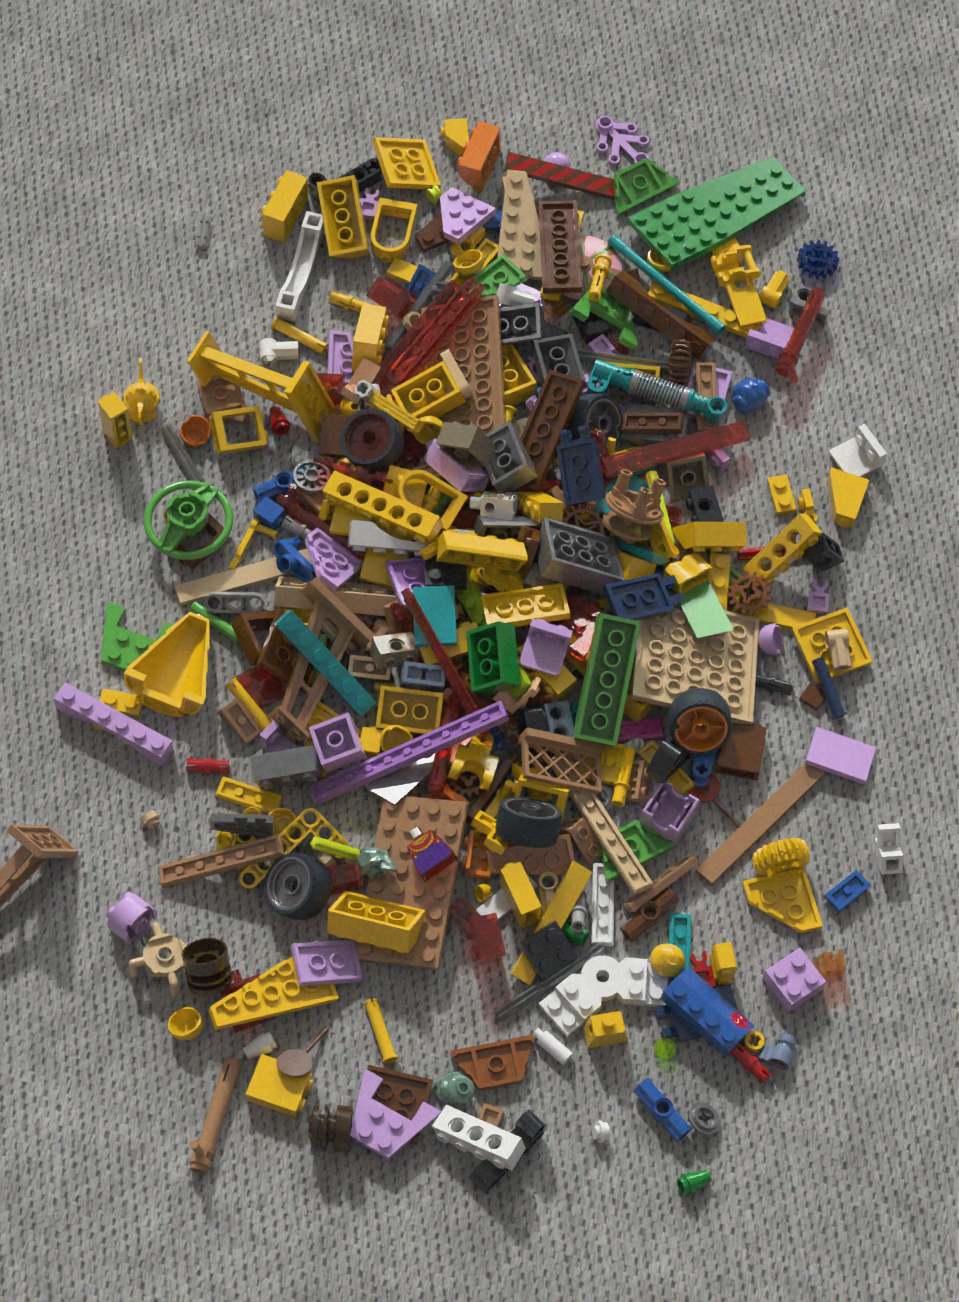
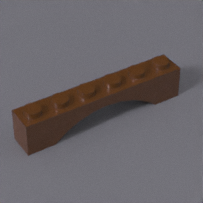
(633, 295)

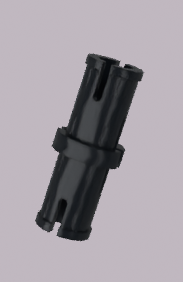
(783, 686)

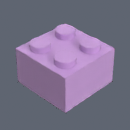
(337, 742)
(794, 980)

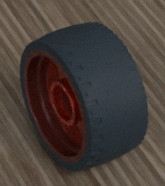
(364, 428)

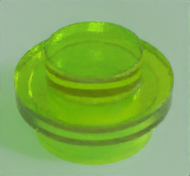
(664, 1048)

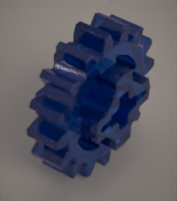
(818, 260)

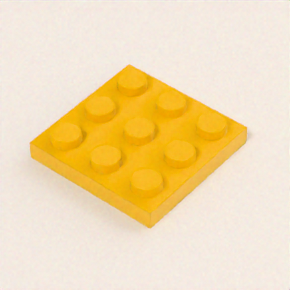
(406, 163)
(811, 642)

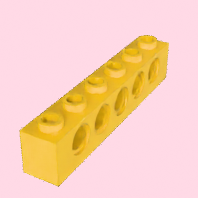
(341, 484)

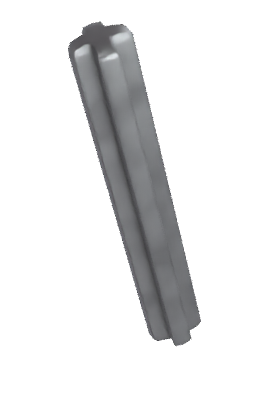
(181, 453)

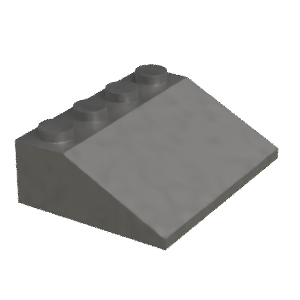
(578, 556)

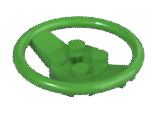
(187, 524)

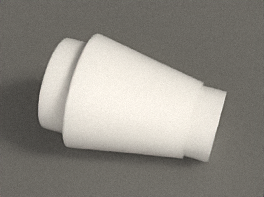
(260, 1045)

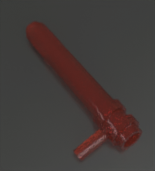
(790, 354)
(297, 511)
(451, 712)

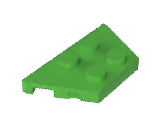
(639, 184)
(643, 842)

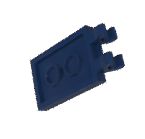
(580, 467)
(642, 597)
(682, 1029)

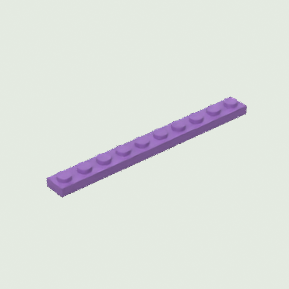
(408, 753)

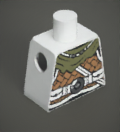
(504, 504)

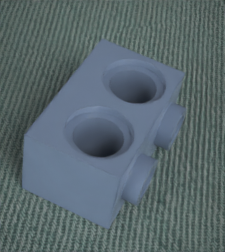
(422, 677)
(564, 719)

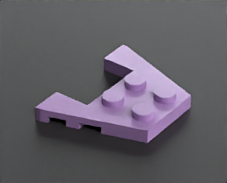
(381, 1127)

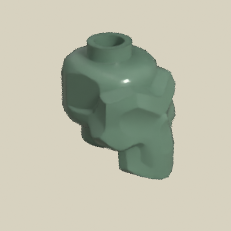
(375, 862)
(454, 1088)

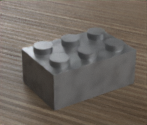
(286, 768)

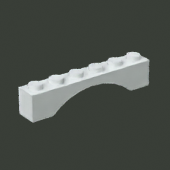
(305, 256)
(367, 535)

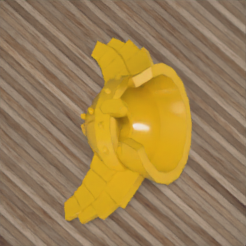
(141, 399)

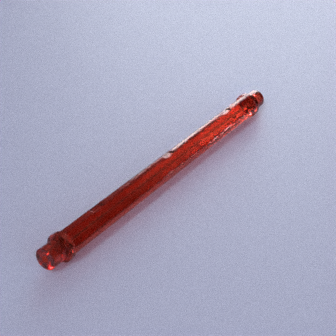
(440, 654)

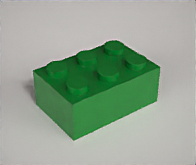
(493, 658)

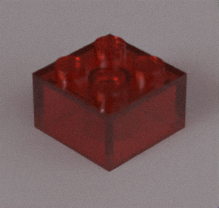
(389, 295)
(485, 939)

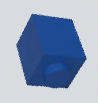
(269, 513)

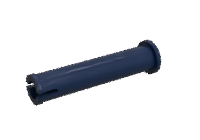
(828, 688)

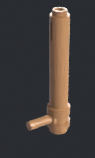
(205, 1147)

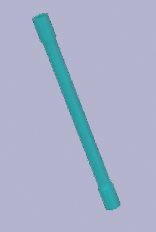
(622, 248)

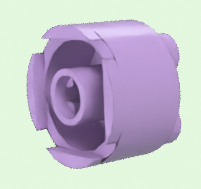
(131, 917)

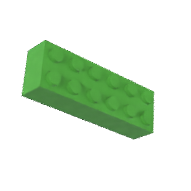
(606, 679)

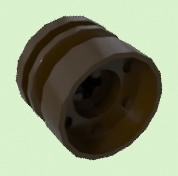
(207, 966)
(331, 1128)

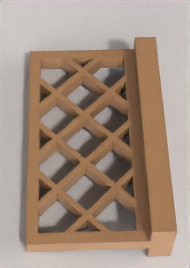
(561, 746)

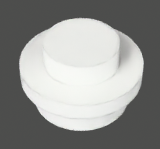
(601, 1131)

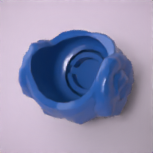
(750, 395)

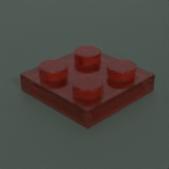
(262, 686)

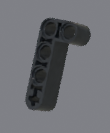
(366, 175)
(666, 761)
(527, 1127)

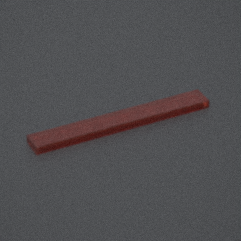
(676, 449)

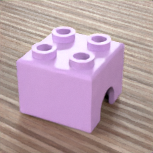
(669, 812)

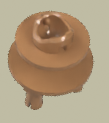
(633, 510)

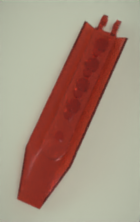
(427, 335)

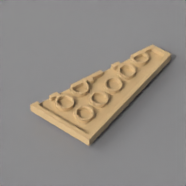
(520, 226)

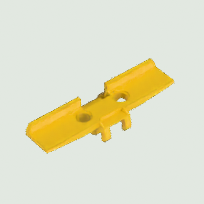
(726, 266)

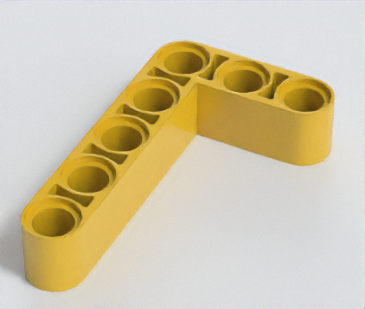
(290, 844)

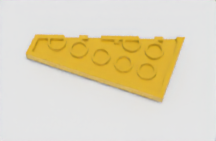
(268, 996)

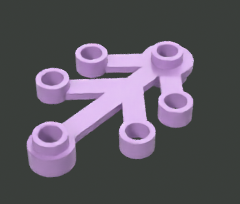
(619, 140)

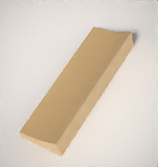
(357, 597)

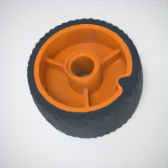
(699, 721)

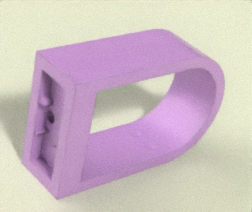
(462, 476)

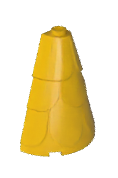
(173, 669)

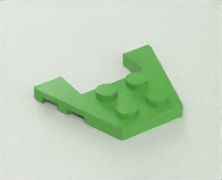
(611, 311)
(120, 645)

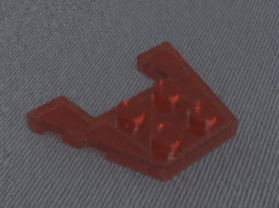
(581, 623)

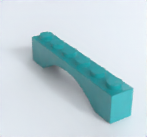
(324, 661)

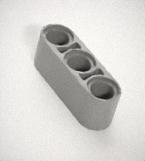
(225, 607)

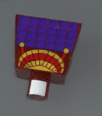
(429, 853)

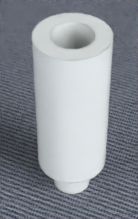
(553, 1046)

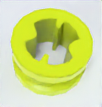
(434, 194)

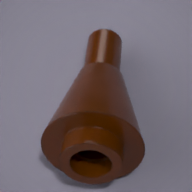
(541, 698)

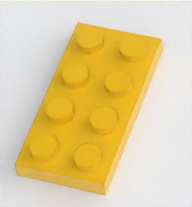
(523, 605)

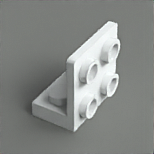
(859, 454)

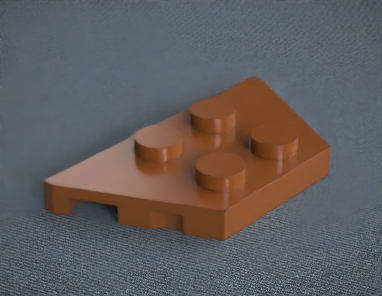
(496, 1062)

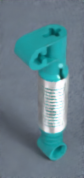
(654, 388)

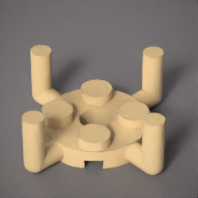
(156, 965)

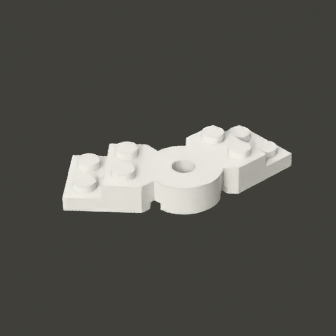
(581, 994)

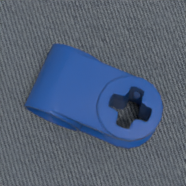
(703, 765)

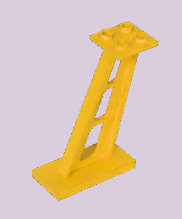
(302, 394)

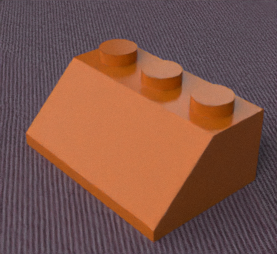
(480, 155)

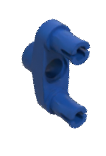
(291, 560)

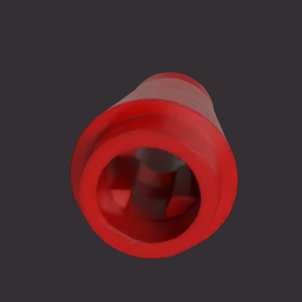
(279, 423)

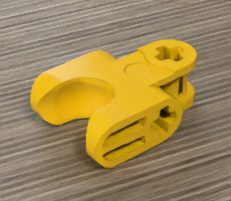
(476, 759)

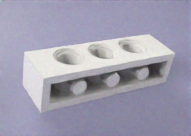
(490, 1136)

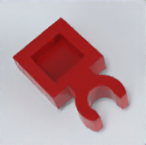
(703, 971)

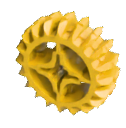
(781, 856)

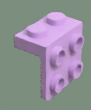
(769, 338)
(545, 647)

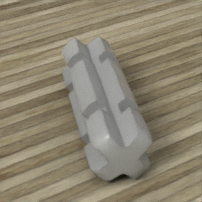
(203, 231)

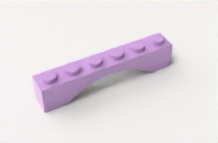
(138, 736)

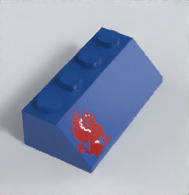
(706, 1011)

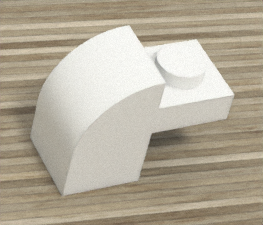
(888, 849)

